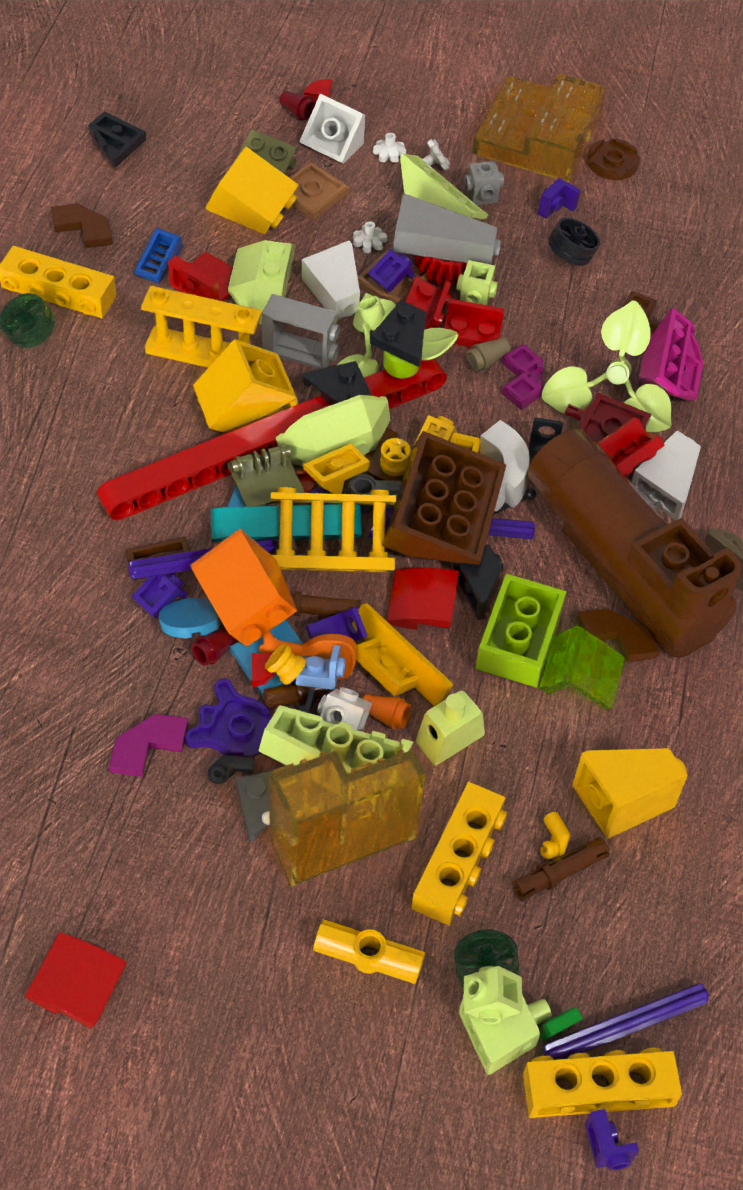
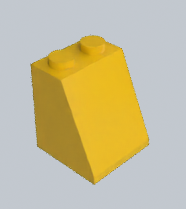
(253, 193)
(242, 387)
(628, 786)

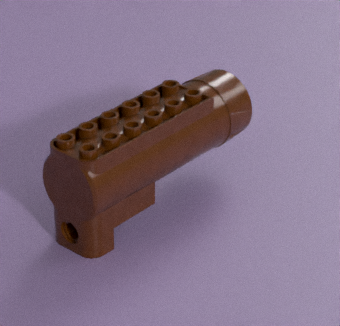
(652, 566)

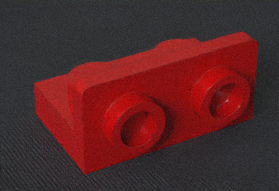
(430, 299)
(473, 322)

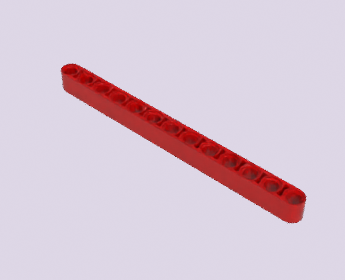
(209, 460)

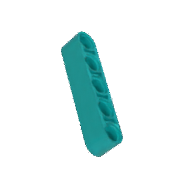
(264, 522)

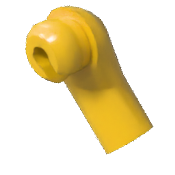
(560, 837)

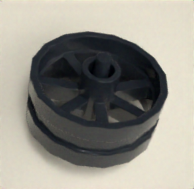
(574, 241)

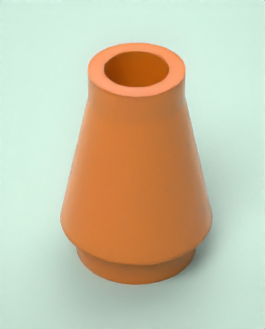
(389, 710)

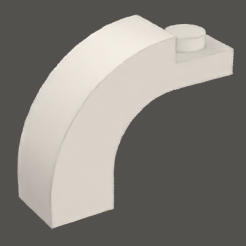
(507, 447)

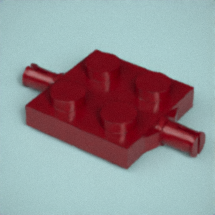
(605, 416)

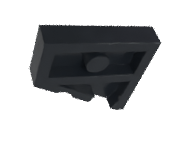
(115, 137)
(402, 333)
(338, 382)

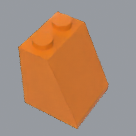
(244, 587)

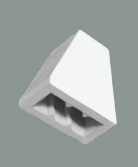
(333, 279)
(670, 473)

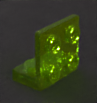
(583, 664)

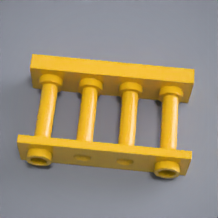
(191, 308)
(347, 558)

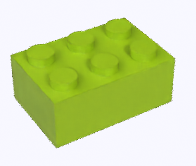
(520, 630)

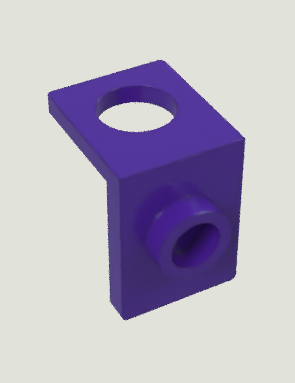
(339, 624)

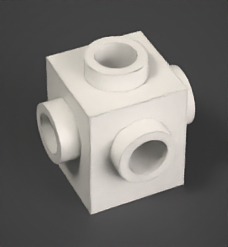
(345, 707)

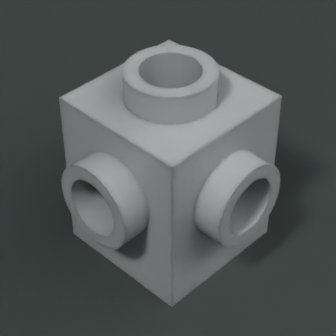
(484, 182)

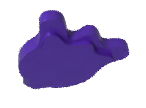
(232, 725)

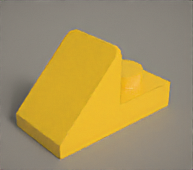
(336, 467)

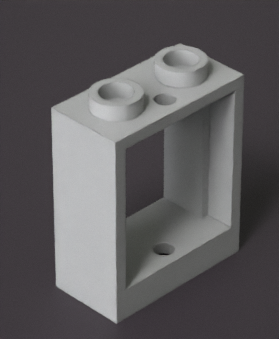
(294, 347)

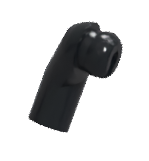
(228, 765)

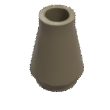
(485, 354)

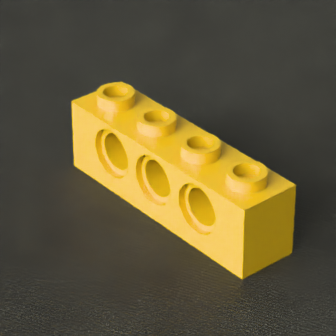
(58, 281)
(443, 901)
(623, 1094)

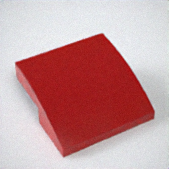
(422, 597)
(75, 979)

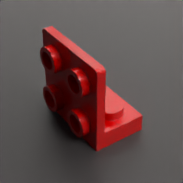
(203, 277)

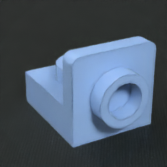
(322, 672)

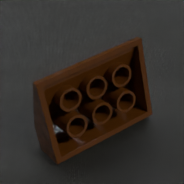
(444, 502)

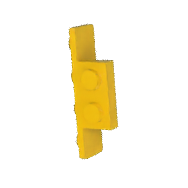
(397, 661)

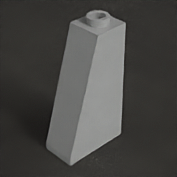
(442, 233)

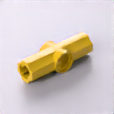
(347, 944)

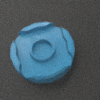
(188, 617)

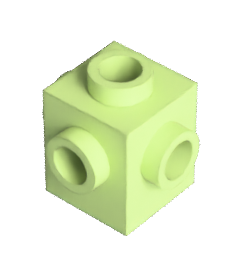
(477, 283)
(492, 994)

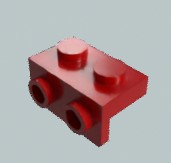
(631, 445)

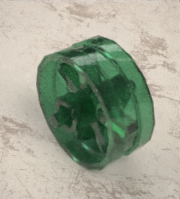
(31, 327)
(482, 946)

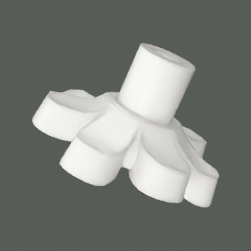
(389, 148)
(436, 155)
(369, 237)

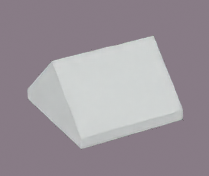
(334, 129)

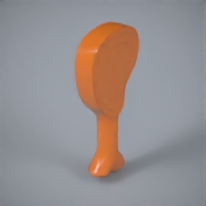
(318, 646)

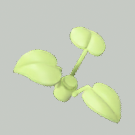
(370, 315)
(623, 331)

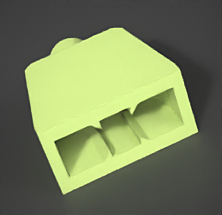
(455, 725)
(510, 1038)

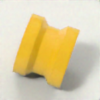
(394, 456)
(285, 664)

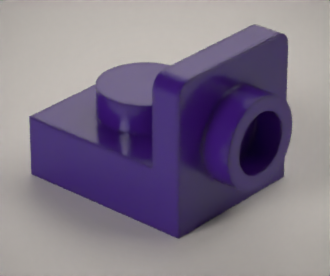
(558, 195)
(391, 270)
(159, 592)
(602, 1139)

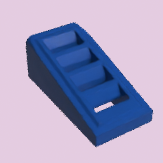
(158, 238)

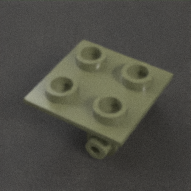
(271, 150)
(262, 474)

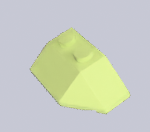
(428, 185)
(260, 272)
(353, 421)

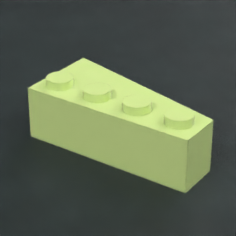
(302, 735)

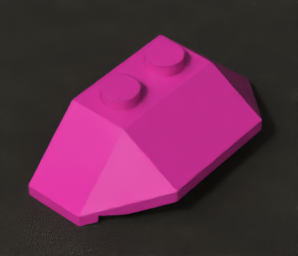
(673, 357)

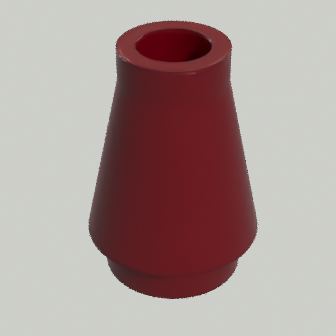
(298, 104)
(212, 647)

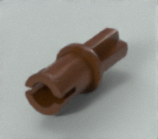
(290, 694)

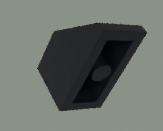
(480, 581)

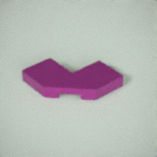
(529, 383)
(156, 732)

